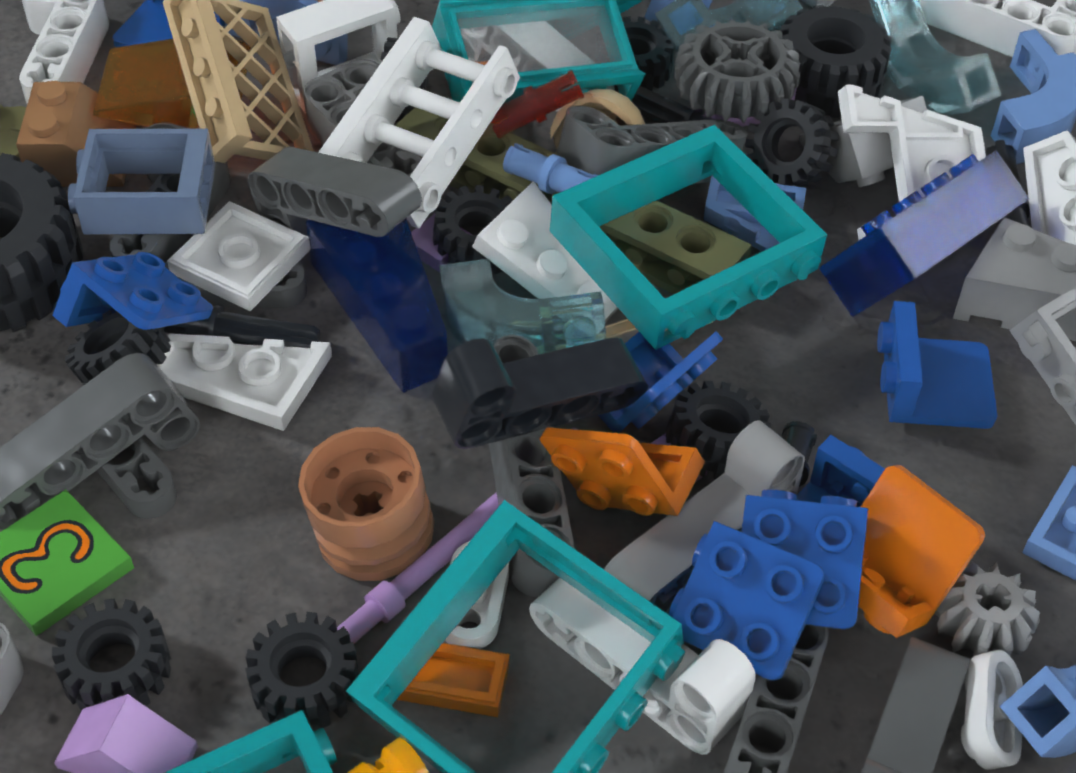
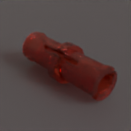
(536, 103)

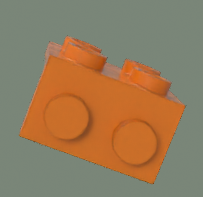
(623, 473)
(911, 551)

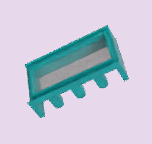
(543, 41)

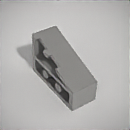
(1018, 276)

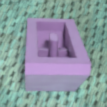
(124, 739)

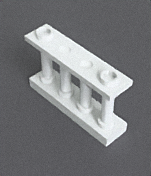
(397, 86)

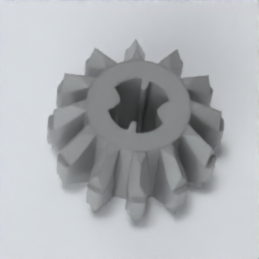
(988, 612)

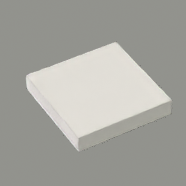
(239, 255)

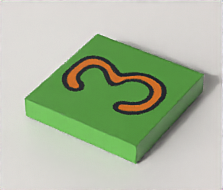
(57, 562)

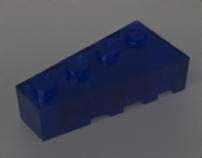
(923, 230)
(385, 296)

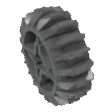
(736, 69)

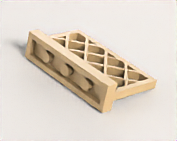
(215, 80)

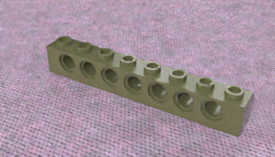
(659, 240)

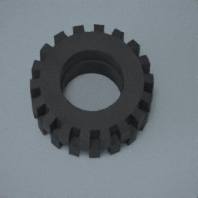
(837, 50)

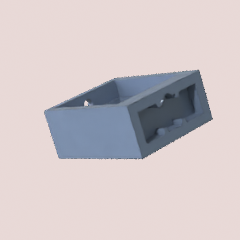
(143, 152)

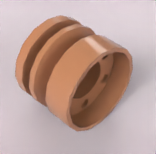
(367, 503)

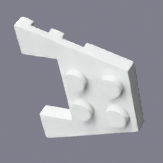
(920, 142)

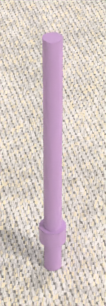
(389, 598)

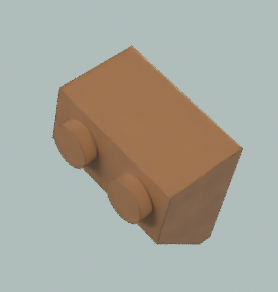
(58, 126)

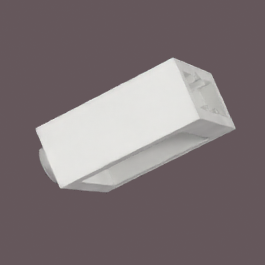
(326, 21)

